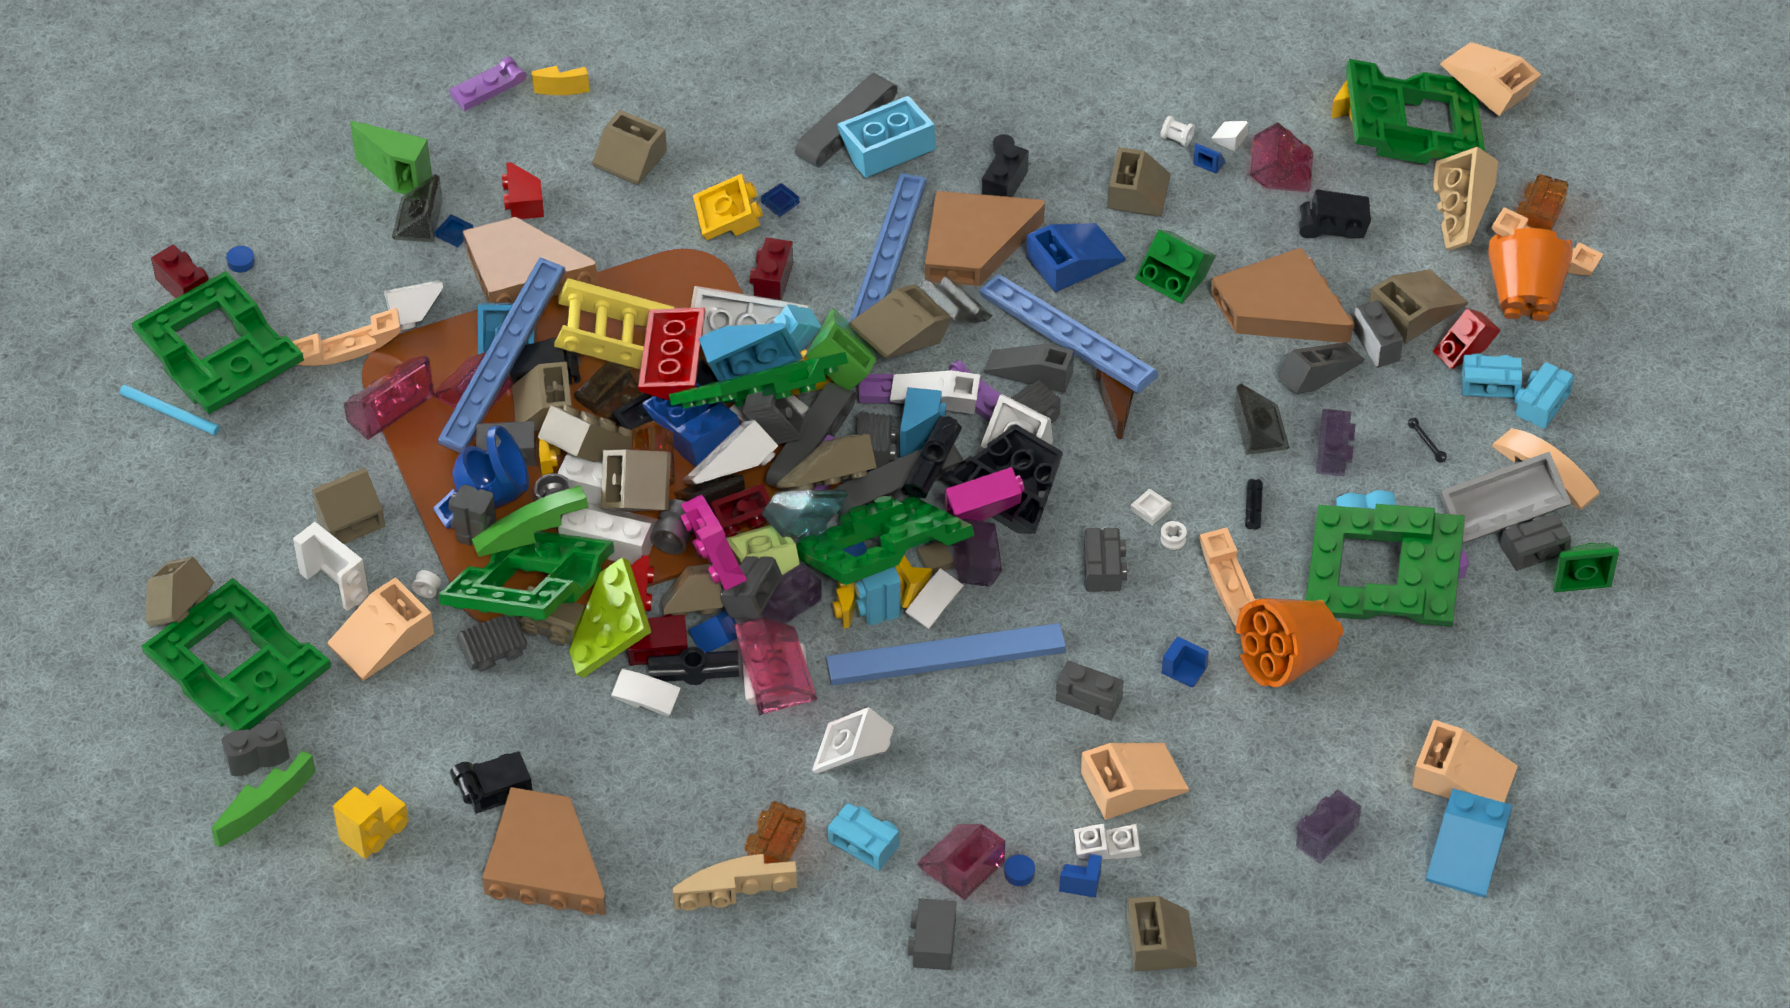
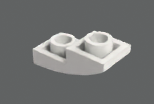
(934, 599)
(645, 691)
(1110, 843)

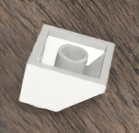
(413, 301)
(1010, 412)
(853, 739)

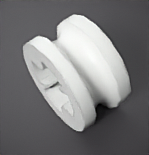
(1172, 528)
(426, 584)

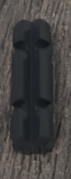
(1254, 504)

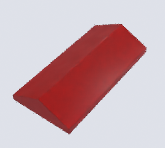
(671, 351)

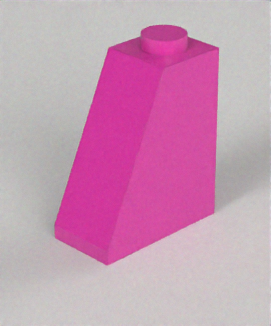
(984, 496)

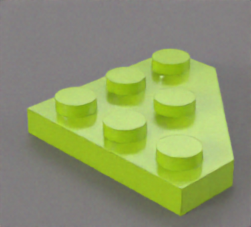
(610, 621)

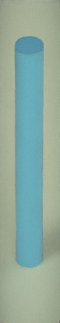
(169, 410)

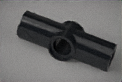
(927, 469)
(706, 666)

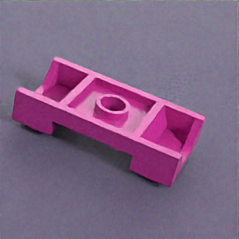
(712, 542)

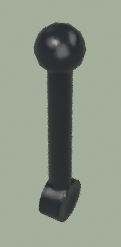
(1440, 456)

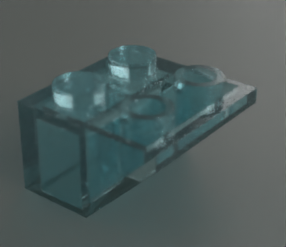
(803, 511)

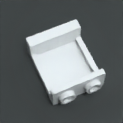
(322, 551)

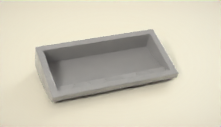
(1507, 496)

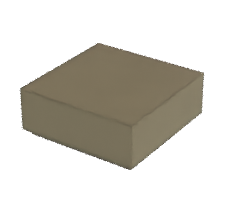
(936, 557)

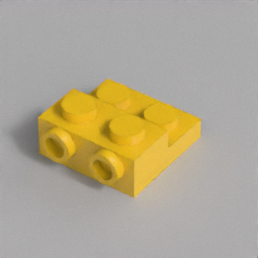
(728, 208)

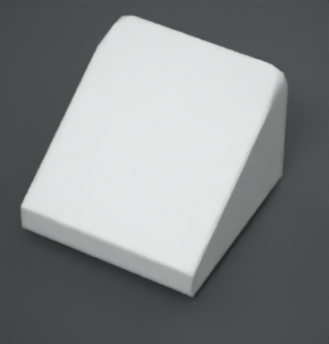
(1231, 134)

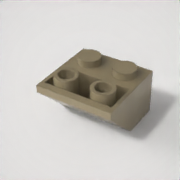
(630, 147)
(1137, 183)
(539, 390)
(635, 480)
(349, 506)
(175, 590)
(693, 592)
(559, 626)
(1159, 934)

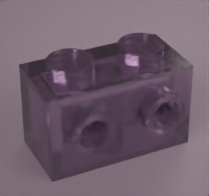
(1333, 442)
(978, 557)
(794, 595)
(1327, 826)

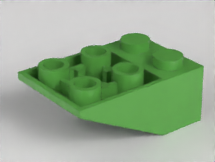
(392, 156)
(838, 337)

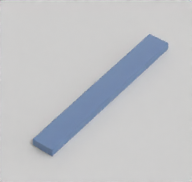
(891, 242)
(1069, 333)
(501, 355)
(945, 654)

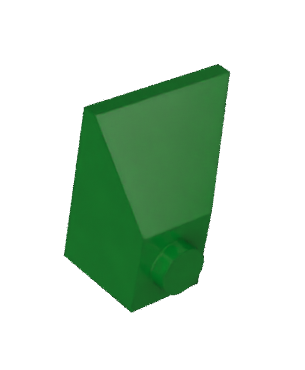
(1586, 567)

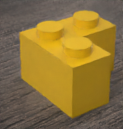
(369, 820)

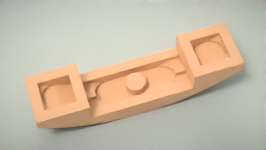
(1583, 260)
(352, 343)
(1523, 446)
(1226, 571)

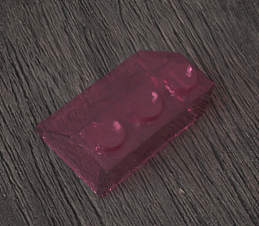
(390, 397)
(774, 664)

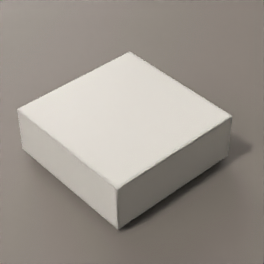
(1150, 506)

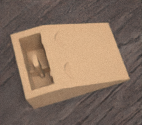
(1492, 75)
(382, 629)
(1461, 762)
(1130, 776)

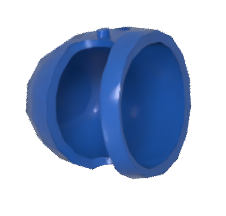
(496, 471)

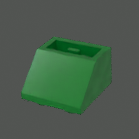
(1174, 266)

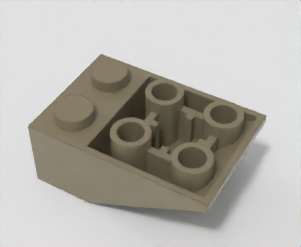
(1416, 301)
(902, 322)
(583, 433)
(832, 459)

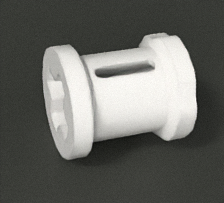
(1170, 129)

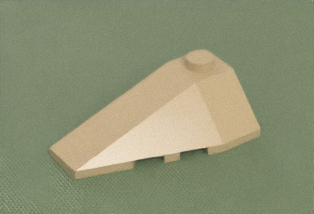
(1464, 191)

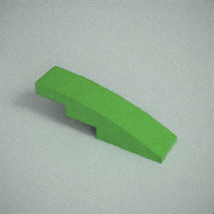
(519, 526)
(257, 804)

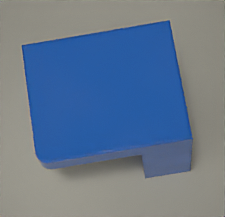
(714, 632)
(1185, 662)
(1081, 879)

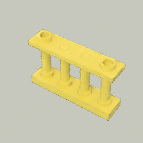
(604, 304)

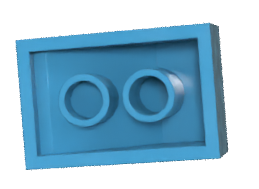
(748, 349)
(1469, 843)

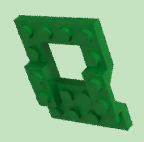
(1381, 115)
(233, 368)
(772, 381)
(902, 526)
(568, 559)
(1426, 568)
(257, 684)

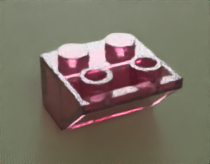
(1281, 160)
(965, 858)

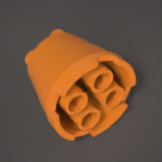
(1529, 271)
(1286, 638)

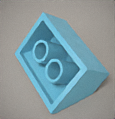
(888, 136)

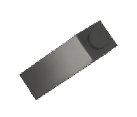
(1317, 366)

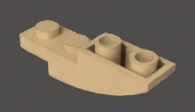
(721, 882)

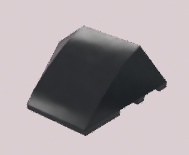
(1031, 459)

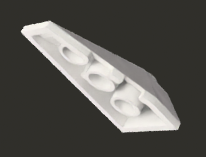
(735, 309)

